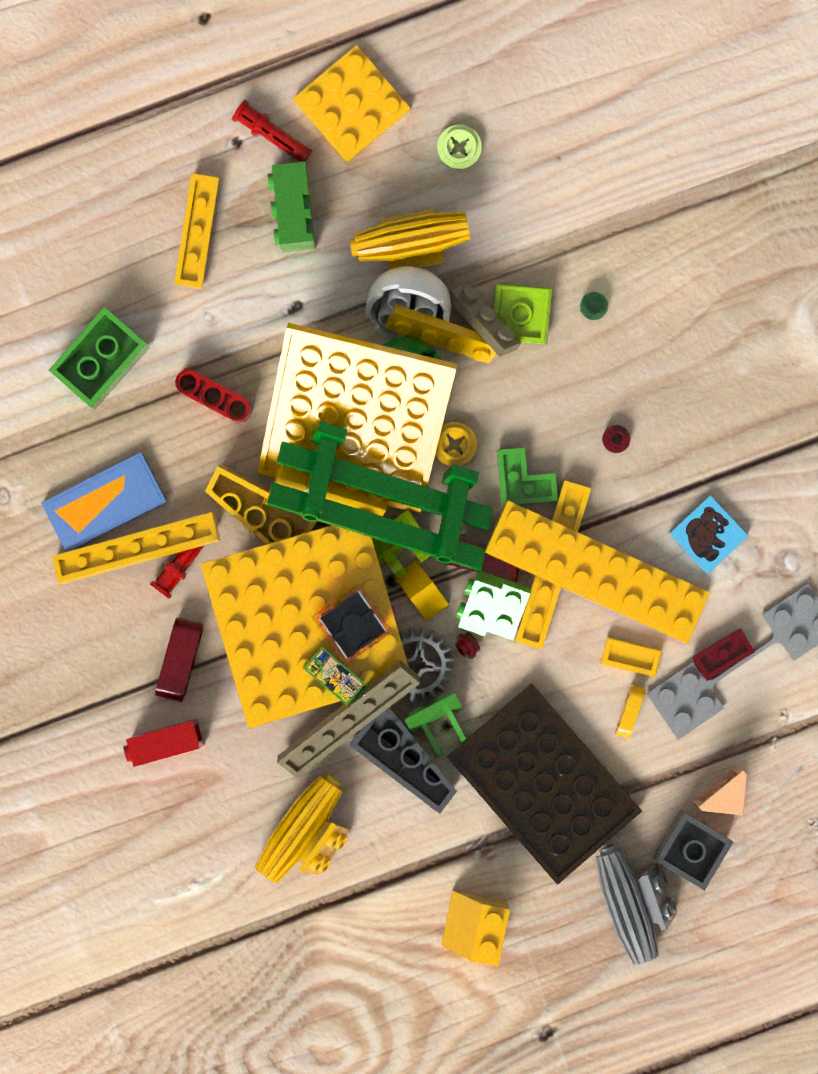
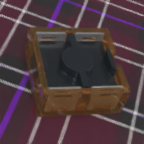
(352, 624)

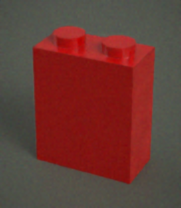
(163, 742)

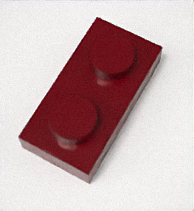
(723, 654)

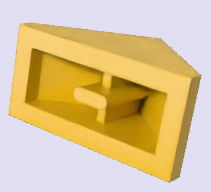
(422, 591)

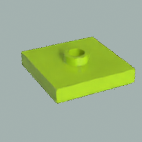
(525, 311)

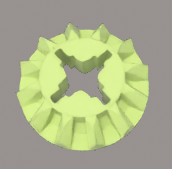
(460, 134)

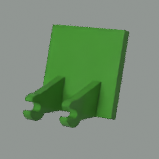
(422, 717)

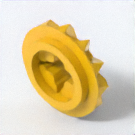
(468, 445)

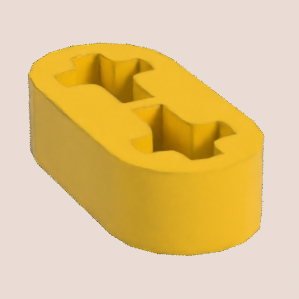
(630, 711)

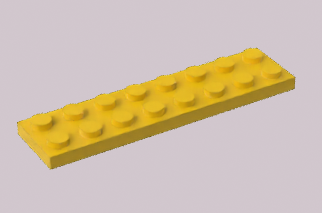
(596, 572)

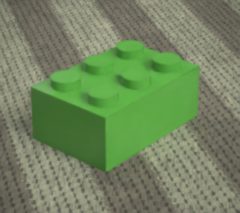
(99, 358)

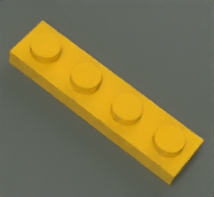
(197, 231)
(439, 333)

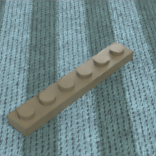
(348, 719)

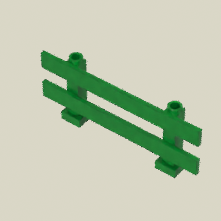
(324, 467)

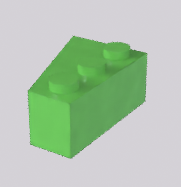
(291, 207)

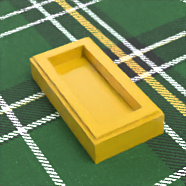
(631, 656)

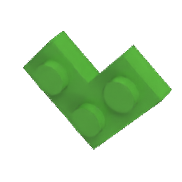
(520, 487)

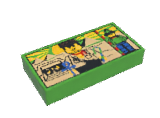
(333, 675)

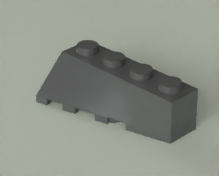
(399, 755)

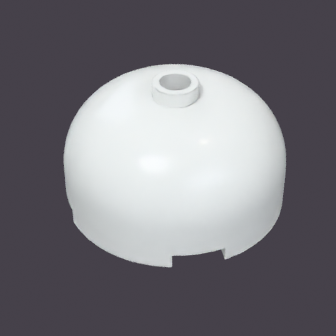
(409, 288)

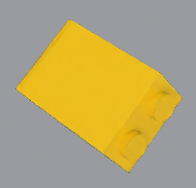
(476, 927)

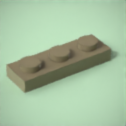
(484, 320)

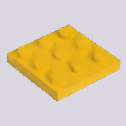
(351, 104)

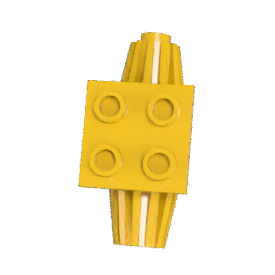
(411, 238)
(305, 833)

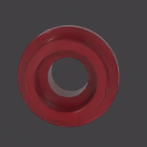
(609, 445)
(467, 645)

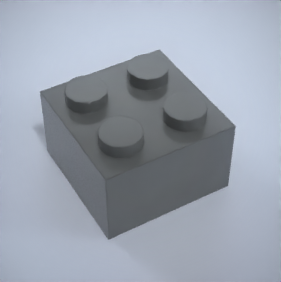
(692, 850)

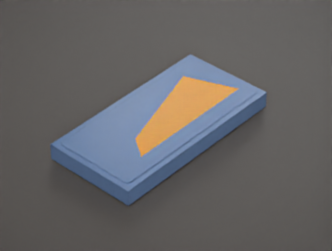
(104, 502)

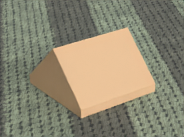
(725, 795)

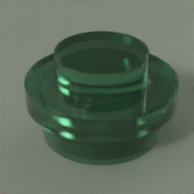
(593, 306)

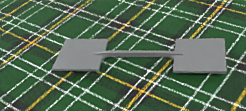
(689, 699)

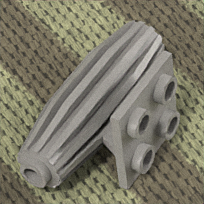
(634, 903)

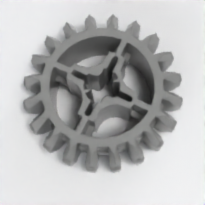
(442, 668)

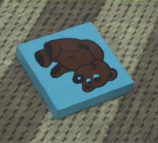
(708, 534)

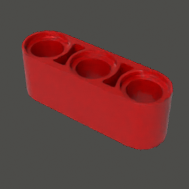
(200, 391)

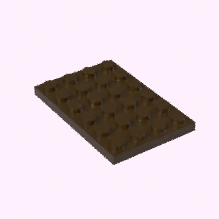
(544, 783)

